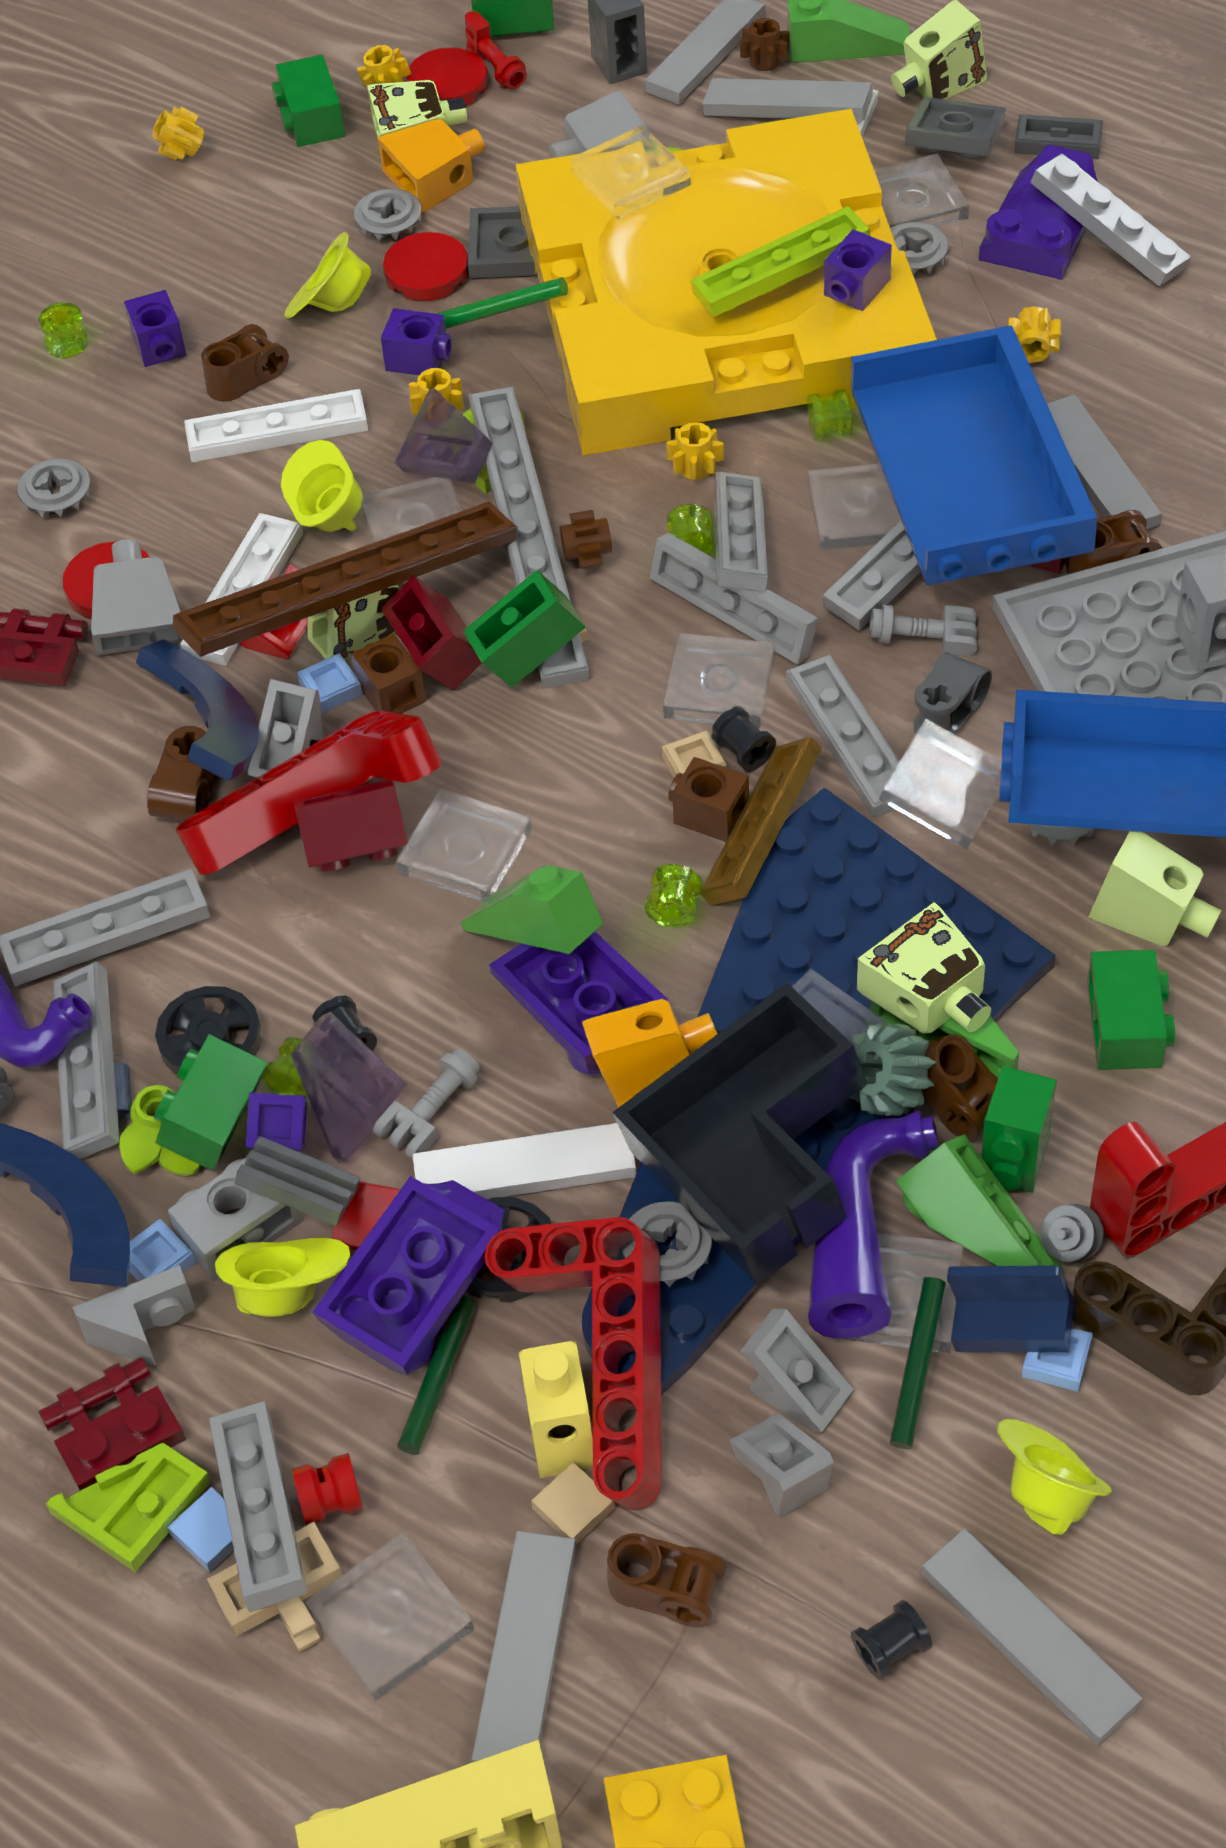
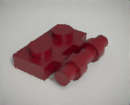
(39, 646)
(116, 1435)

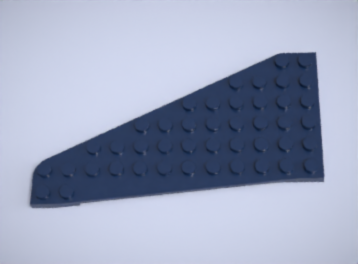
(817, 905)

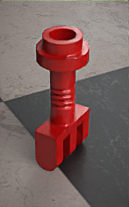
(509, 70)

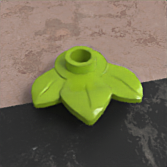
(139, 1138)

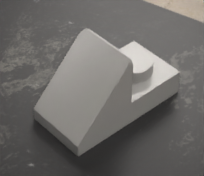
(286, 725)
(121, 1316)
(794, 1372)
(786, 1461)

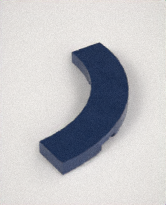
(230, 720)
(80, 1196)

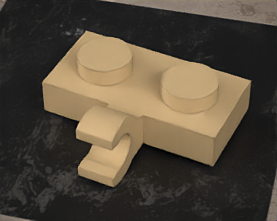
(319, 1571)

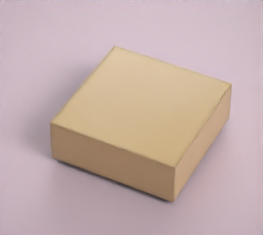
(681, 752)
(572, 1504)

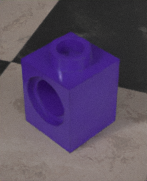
(857, 270)
(155, 328)
(415, 341)
(277, 1119)

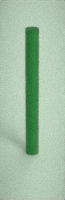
(505, 302)

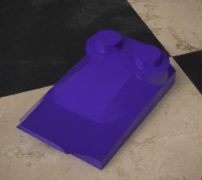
(1031, 228)
(571, 988)
(410, 1272)

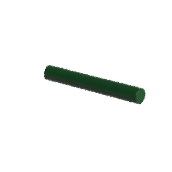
(917, 1363)
(436, 1376)

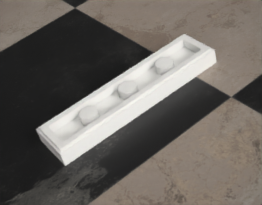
(275, 425)
(257, 560)
(531, 1162)

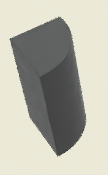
(618, 38)

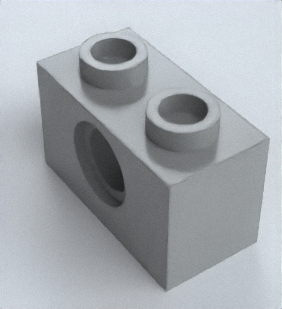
(1203, 611)
(207, 1229)

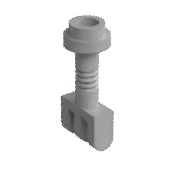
(955, 629)
(458, 1070)

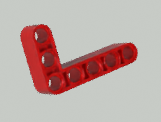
(371, 746)
(1152, 1194)
(611, 1335)

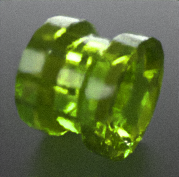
(63, 330)
(829, 414)
(692, 525)
(673, 895)
(282, 1074)

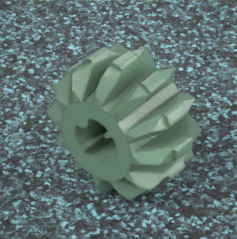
(893, 1069)

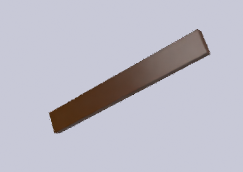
(342, 578)

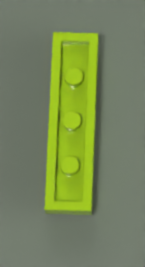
(774, 263)

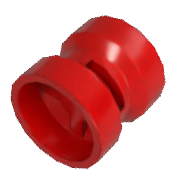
(327, 1489)

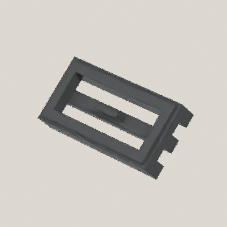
(1077, 134)
(300, 1174)

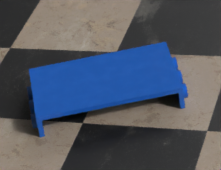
(972, 455)
(1116, 763)

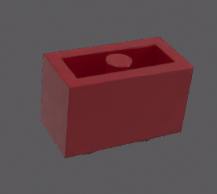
(432, 632)
(351, 825)

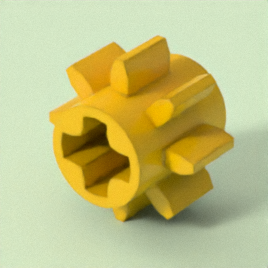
(383, 66)
(178, 133)
(1037, 333)
(442, 382)
(695, 450)

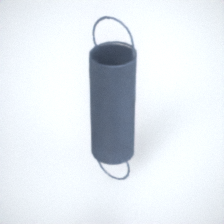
(123, 1090)

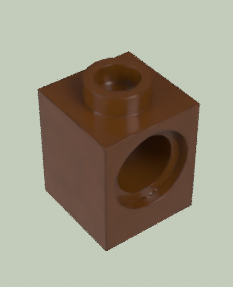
(389, 676)
(708, 798)

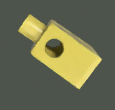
(553, 1399)

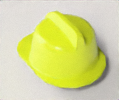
(335, 282)
(321, 487)
(279, 1276)
(1049, 1476)

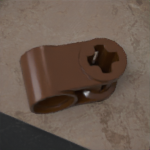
(238, 361)
(1115, 541)
(179, 786)
(959, 1085)
(669, 1579)

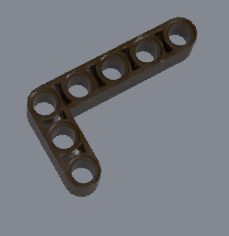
(1178, 1329)

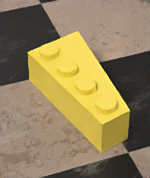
(478, 1805)

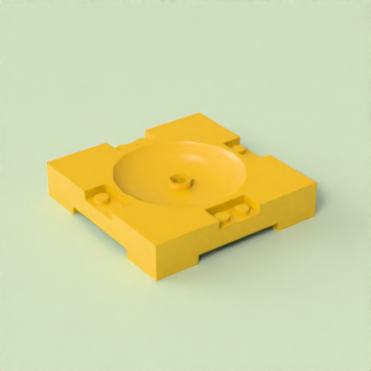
(636, 336)

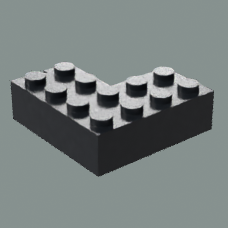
(726, 1127)

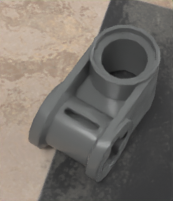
(951, 692)

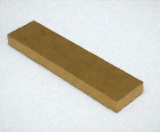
(760, 821)

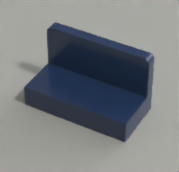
(1011, 1309)

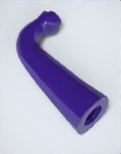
(43, 1044)
(847, 1270)

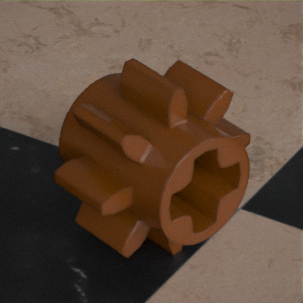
(764, 44)
(586, 539)

